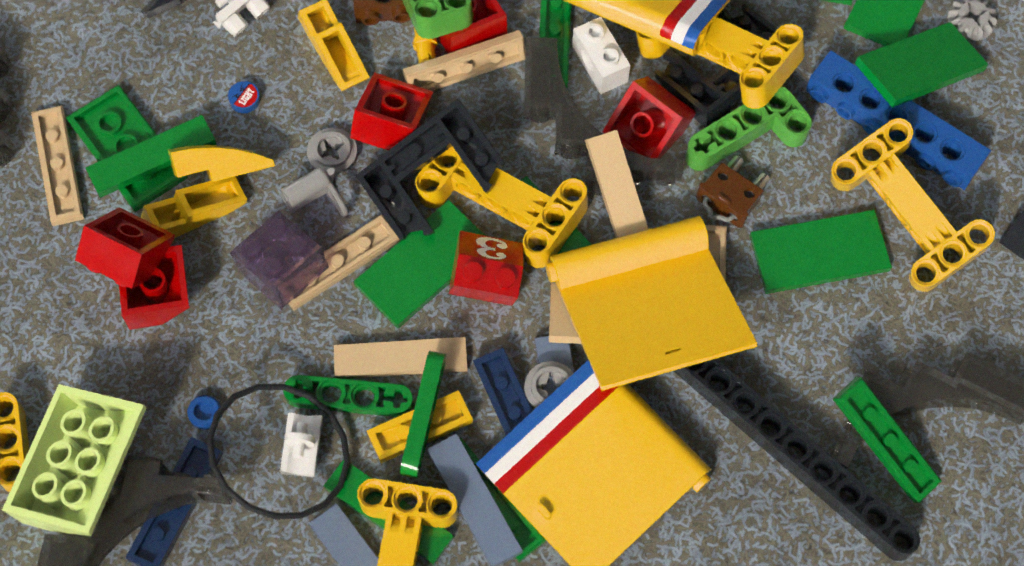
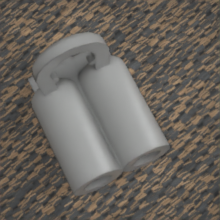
(311, 188)

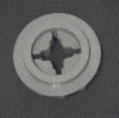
(967, 26)
(336, 139)
(539, 377)

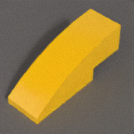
(333, 45)
(218, 161)
(195, 206)

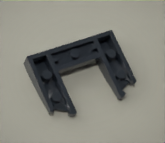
(713, 96)
(447, 129)

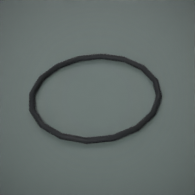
(287, 515)

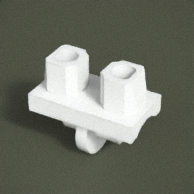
(230, 17)
(301, 445)

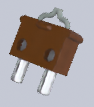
(730, 193)

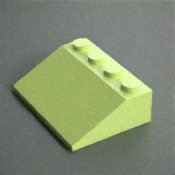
(73, 461)

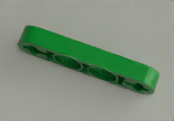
(349, 390)
(423, 414)

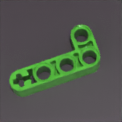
(439, 17)
(744, 132)

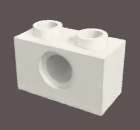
(600, 55)

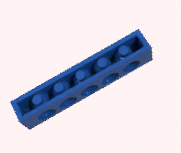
(940, 135)

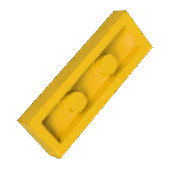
(391, 437)

